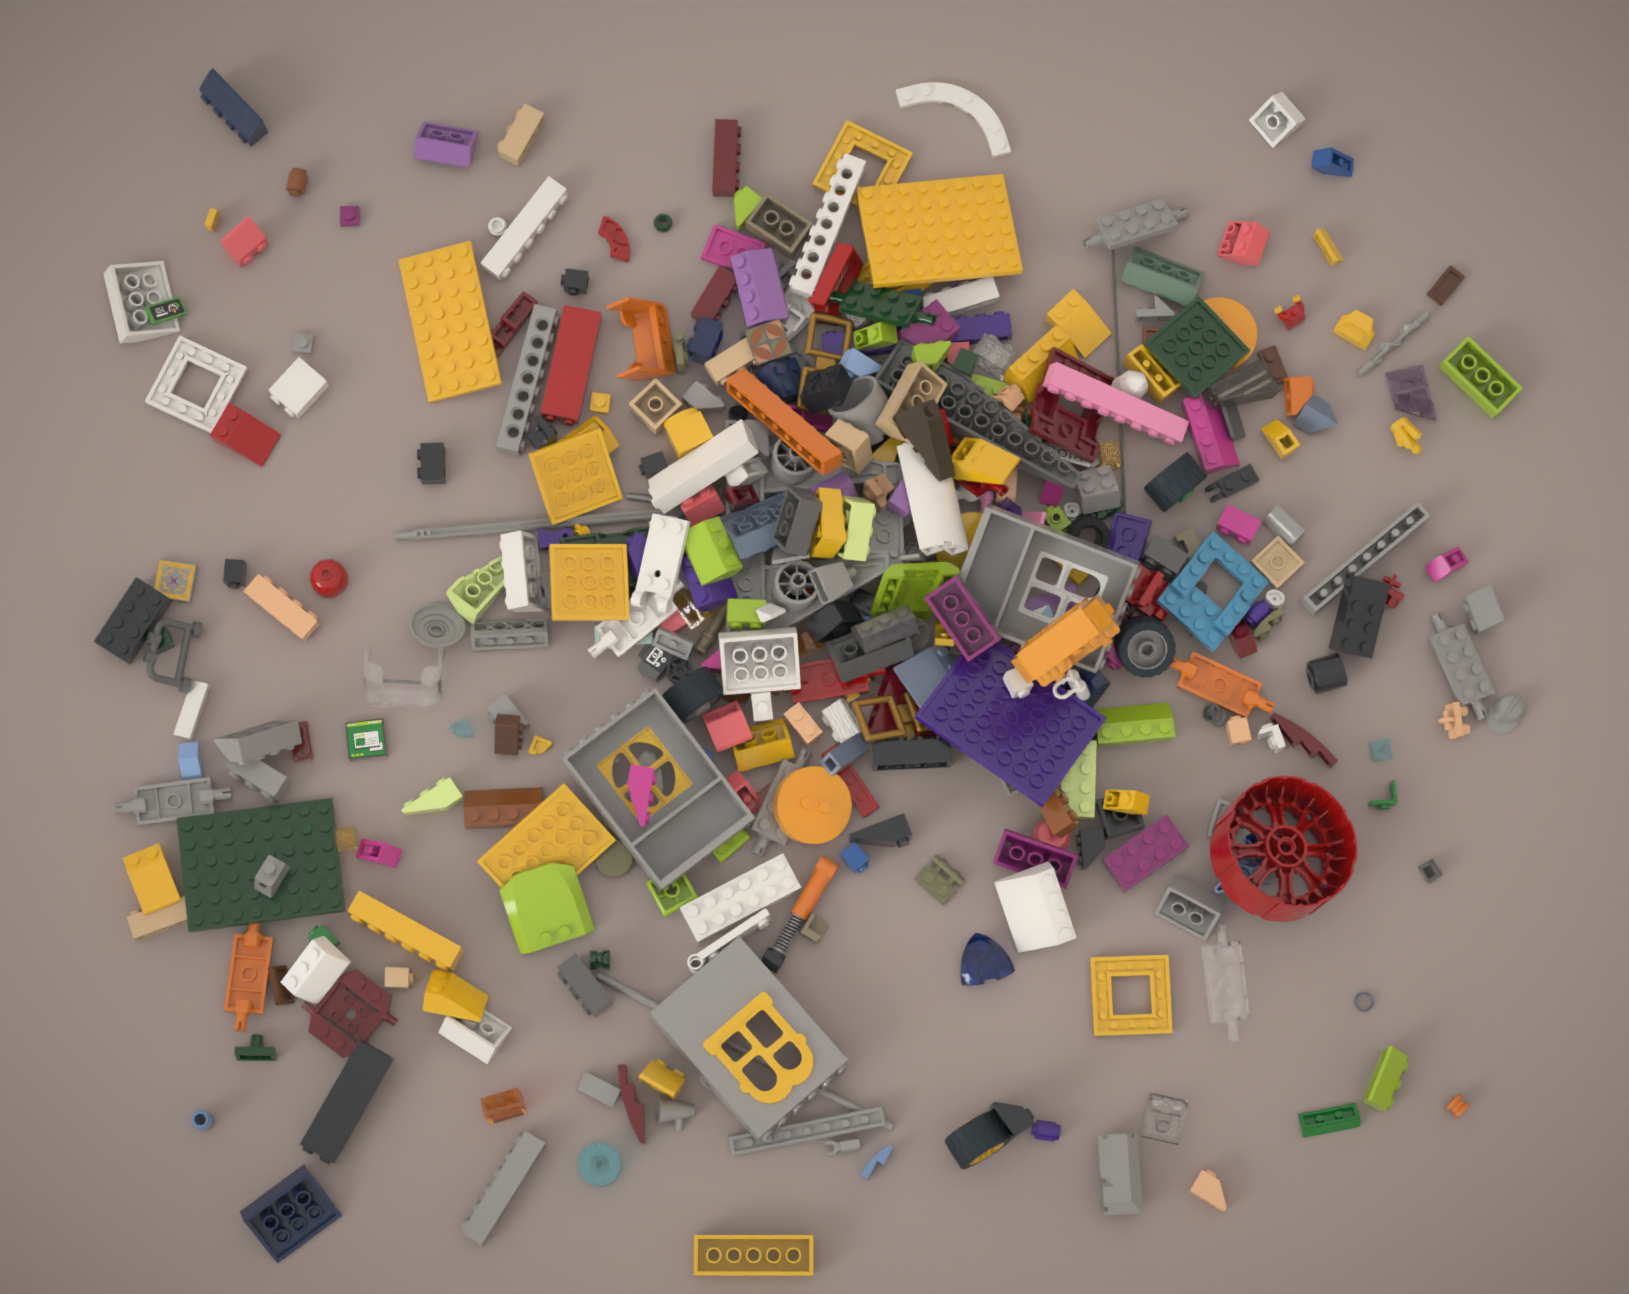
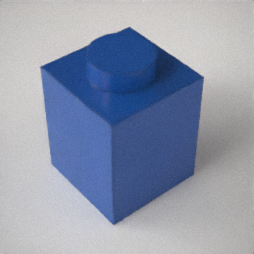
(855, 858)

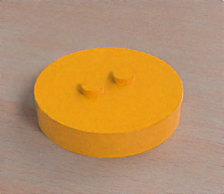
(1238, 320)
(812, 805)

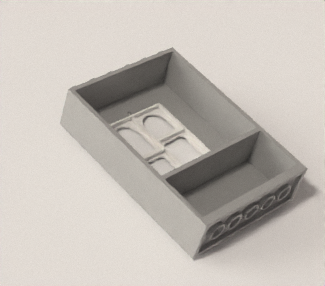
(1005, 565)

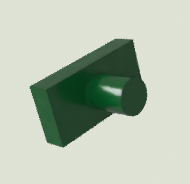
(256, 1051)

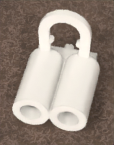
(1076, 684)

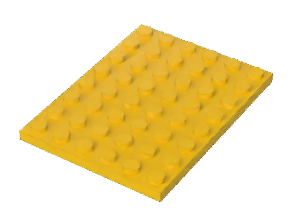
(938, 231)

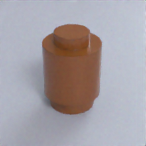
(297, 182)

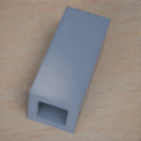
(844, 755)

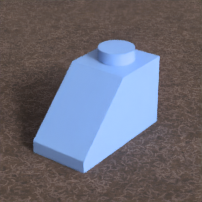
(858, 364)

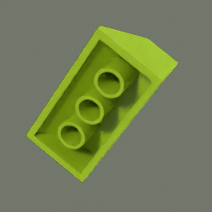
(1136, 725)

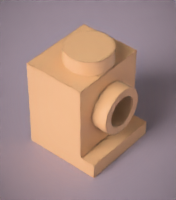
(1009, 397)

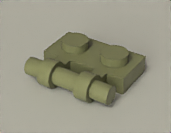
(681, 356)
(937, 885)

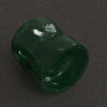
(599, 959)

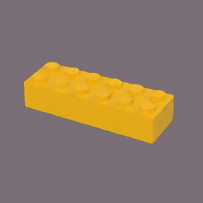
(406, 931)
(753, 1255)

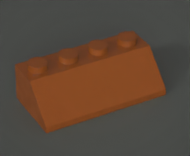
(499, 807)

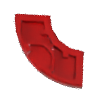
(616, 238)

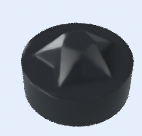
(737, 413)

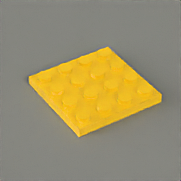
(575, 475)
(589, 582)

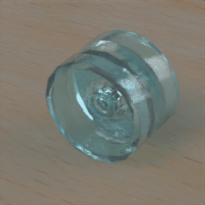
(599, 1176)

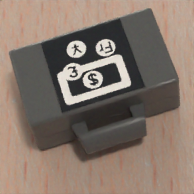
(654, 663)

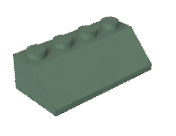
(1162, 276)

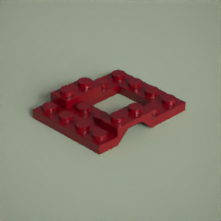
(1061, 426)

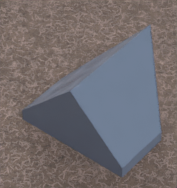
(1315, 416)

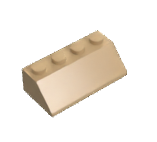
(914, 387)

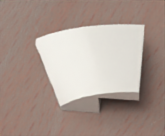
(799, 313)

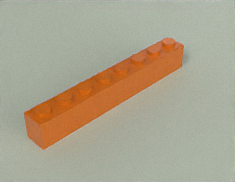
(784, 422)

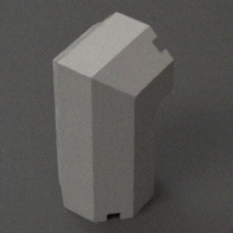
(1120, 1174)

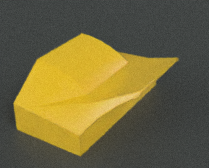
(1356, 329)

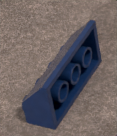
(232, 108)

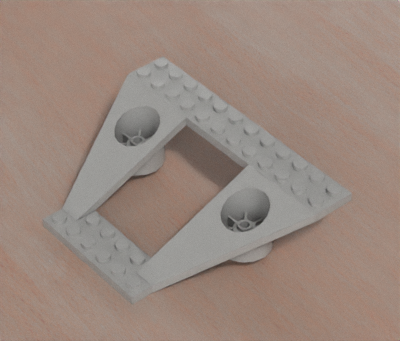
(762, 580)

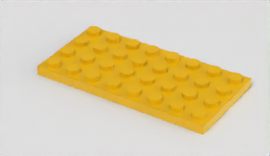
(450, 322)

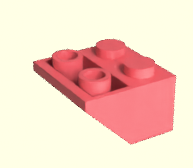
(1243, 242)
(702, 505)
(727, 726)

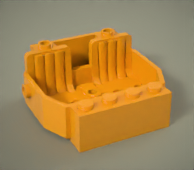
(1066, 641)

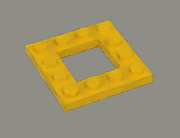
(854, 135)
(1150, 965)

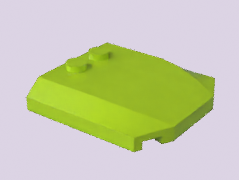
(909, 585)
(546, 906)

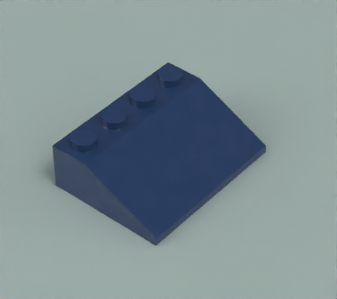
(290, 1213)

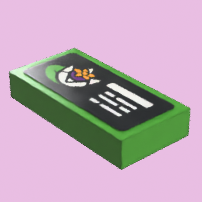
(165, 310)

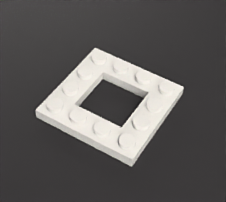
(187, 351)

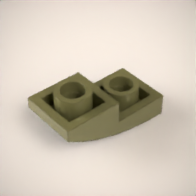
(1264, 628)

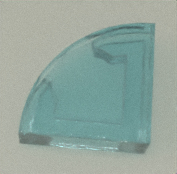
(461, 729)

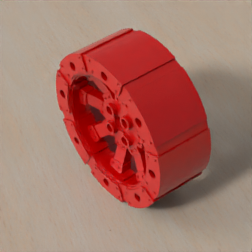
(1327, 823)

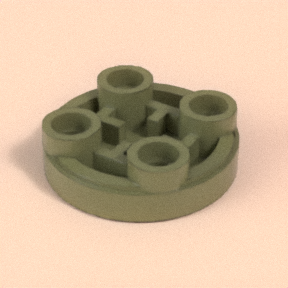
(615, 860)

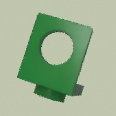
(1384, 804)

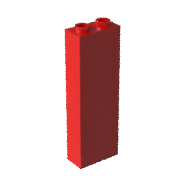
(571, 365)

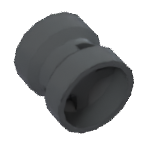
(1215, 715)

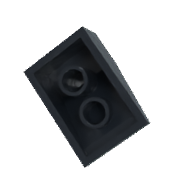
(886, 833)

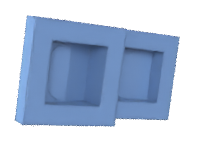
(880, 1158)

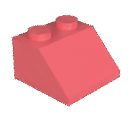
(244, 242)

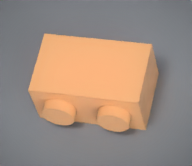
(803, 724)

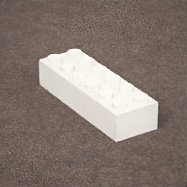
(740, 898)

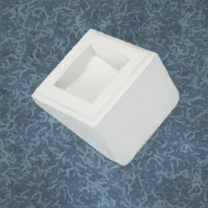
(769, 612)

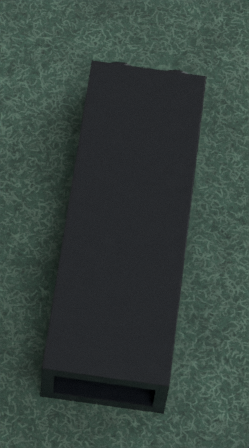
(346, 1102)

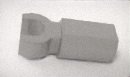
(844, 1145)

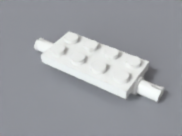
(624, 635)

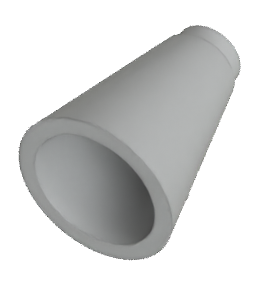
(672, 1110)

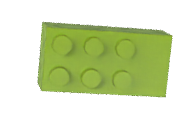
(1480, 377)

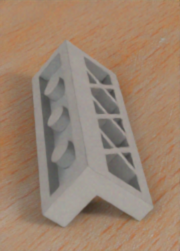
(509, 636)

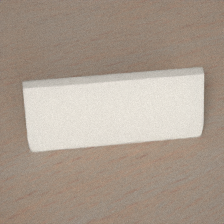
(191, 710)

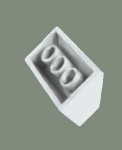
(521, 571)

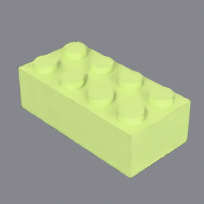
(1080, 783)

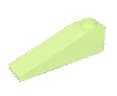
(477, 591)

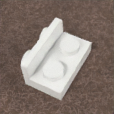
(1275, 739)

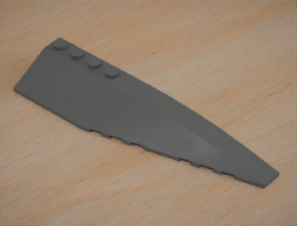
(979, 416)

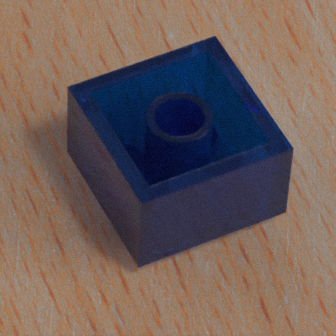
(705, 340)

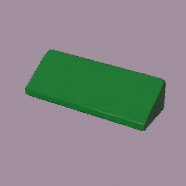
(1329, 1120)

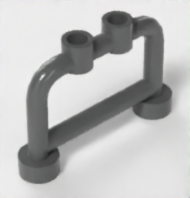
(151, 656)

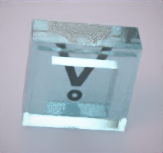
(1380, 750)

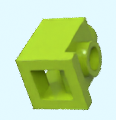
(1061, 524)

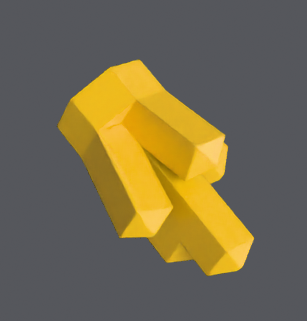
(1406, 435)

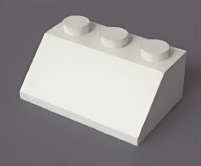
(316, 971)
(475, 1037)

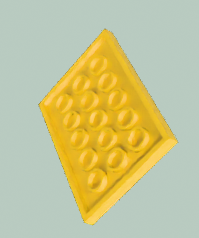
(554, 831)

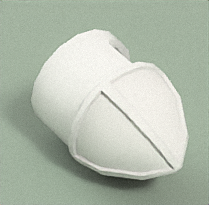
(1132, 383)

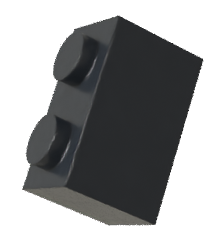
(432, 463)

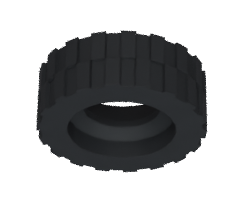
(1090, 521)

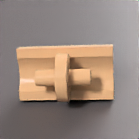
(1453, 721)

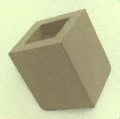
(814, 929)

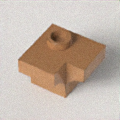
(877, 490)

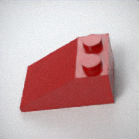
(245, 435)

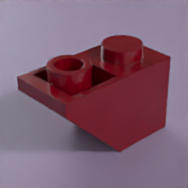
(1243, 640)

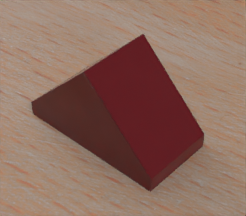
(741, 497)

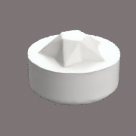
(1275, 598)

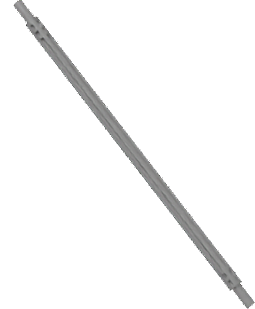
(533, 524)

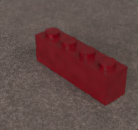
(725, 158)
(881, 716)

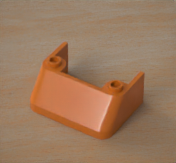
(650, 336)

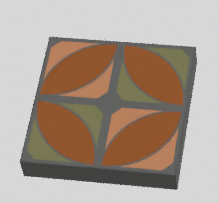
(768, 342)

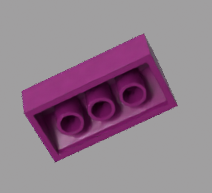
(1023, 852)

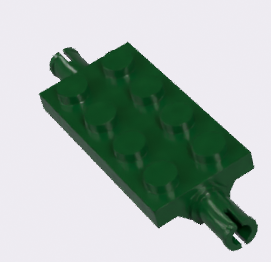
(882, 305)

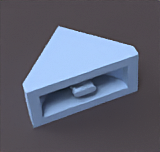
(190, 760)

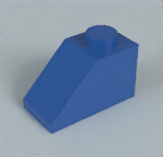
(1332, 162)

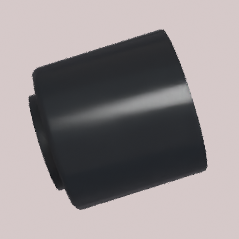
(1326, 673)

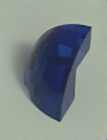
(983, 961)

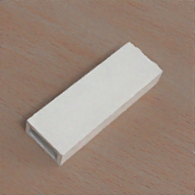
(702, 466)

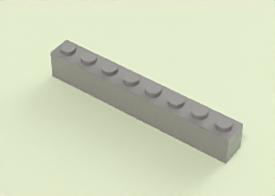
(1366, 557)

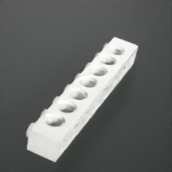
(854, 167)

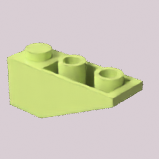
(439, 798)

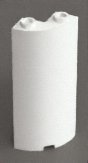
(932, 506)

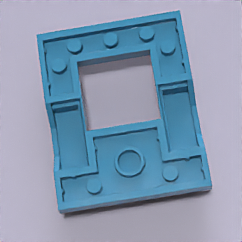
(1195, 609)

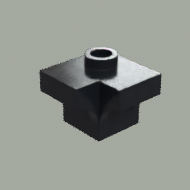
(542, 434)

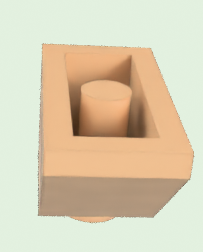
(1209, 1189)

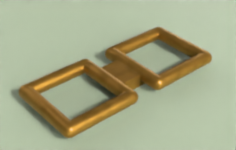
(823, 358)
(902, 715)

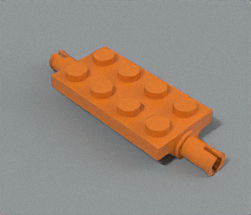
(1220, 685)
(248, 975)

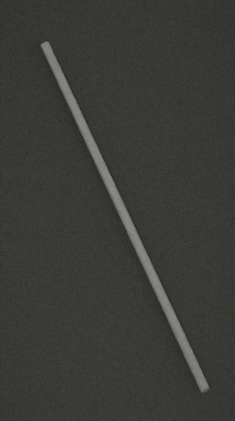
(729, 1043)

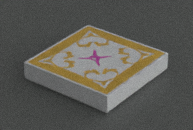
(175, 580)

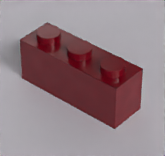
(715, 295)

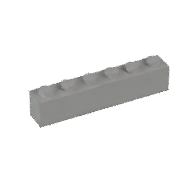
(504, 1187)

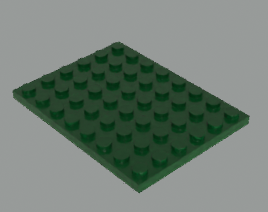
(228, 849)

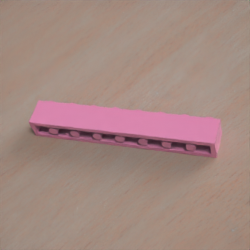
(1115, 403)

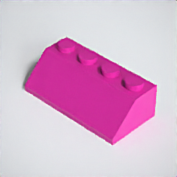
(1209, 435)

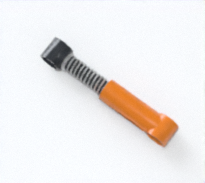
(800, 911)

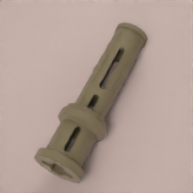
(708, 636)

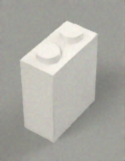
(298, 388)

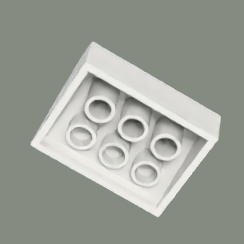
(130, 291)
(759, 660)
(1035, 908)

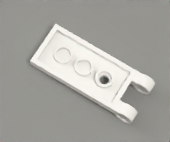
(664, 553)
(756, 922)

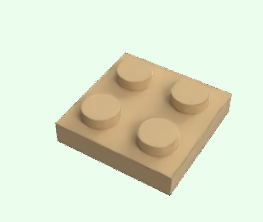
(1277, 562)

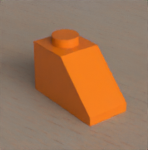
(1297, 392)

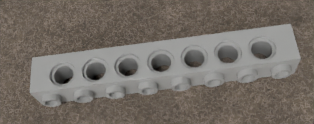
(539, 316)

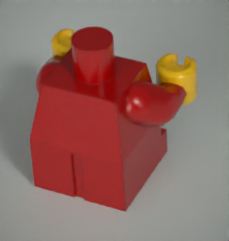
(1292, 316)

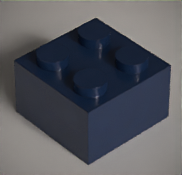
(782, 378)

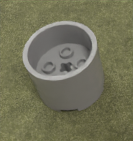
(863, 407)

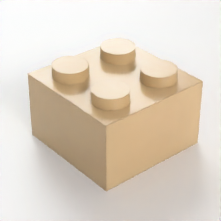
(655, 406)
(853, 444)

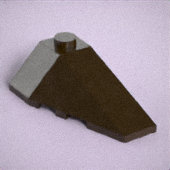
(926, 432)

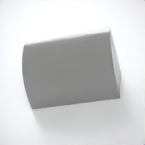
(1283, 525)

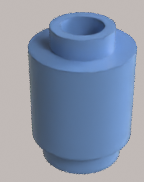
(196, 1120)

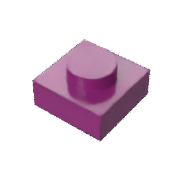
(349, 216)

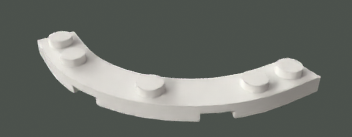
(964, 100)

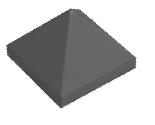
(1430, 871)

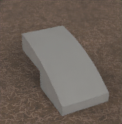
(598, 1089)

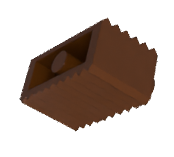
(508, 735)

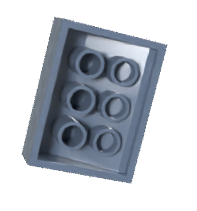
(753, 526)
(924, 672)

